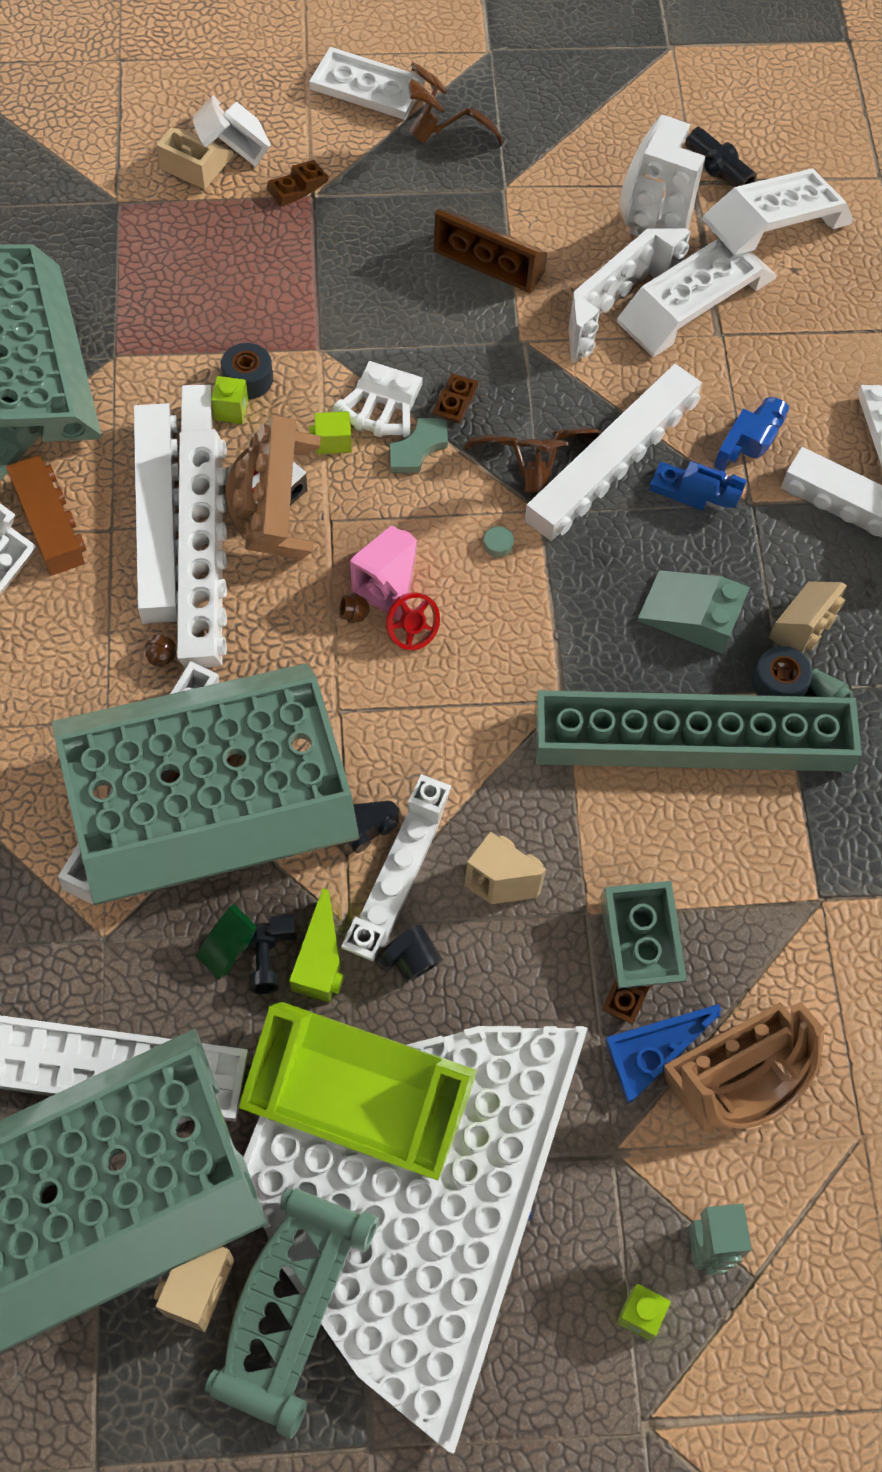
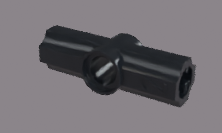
(720, 158)

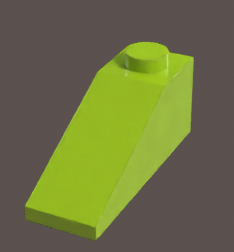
(318, 961)

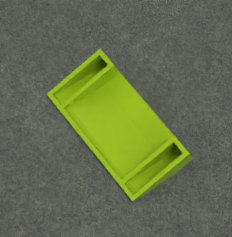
(357, 1089)

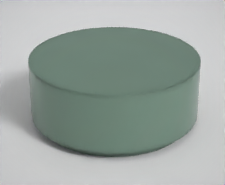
(498, 541)

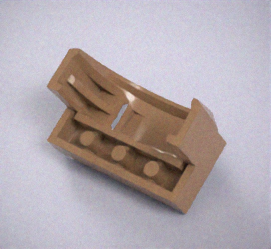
(272, 455)
(764, 1093)

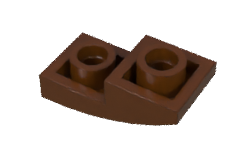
(302, 181)
(455, 399)
(625, 1002)

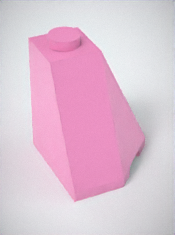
(385, 569)

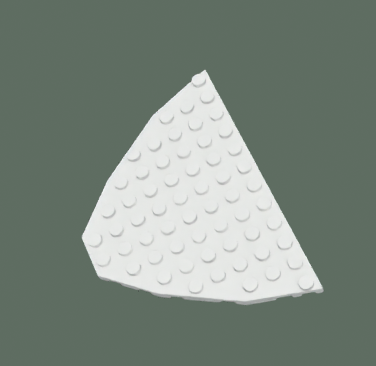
(432, 1282)

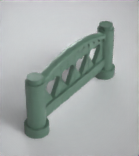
(270, 1391)

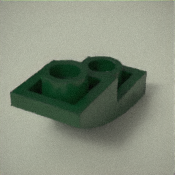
(226, 940)

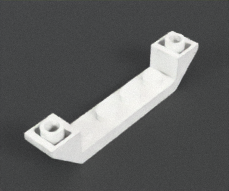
(373, 927)

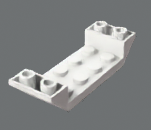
(772, 204)
(649, 253)
(688, 292)

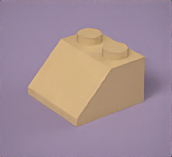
(195, 1289)

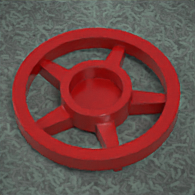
(412, 621)

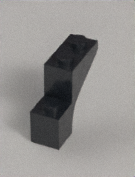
(371, 820)

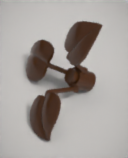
(427, 121)
(537, 472)

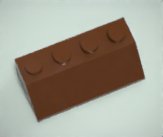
(488, 250)

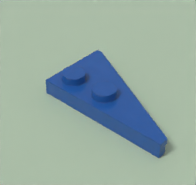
(644, 1051)

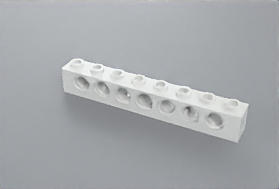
(196, 449)

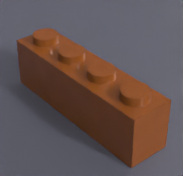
(46, 515)

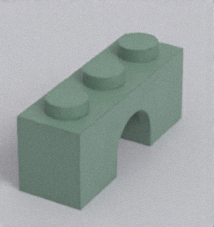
(719, 1238)

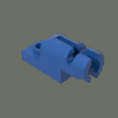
(753, 432)
(698, 485)

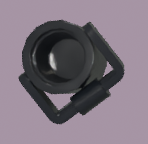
(411, 953)

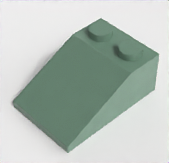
(694, 607)
(643, 934)

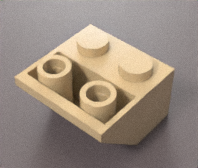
(186, 157)
(809, 615)
(502, 872)

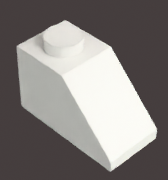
(245, 134)

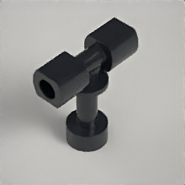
(278, 929)

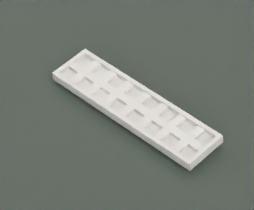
(56, 1056)

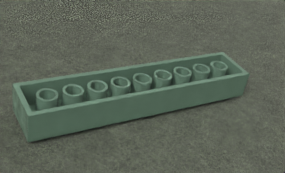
(696, 731)

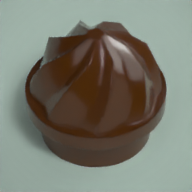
(353, 608)
(160, 650)

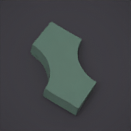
(427, 437)

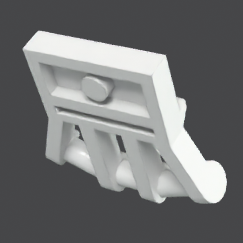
(386, 387)

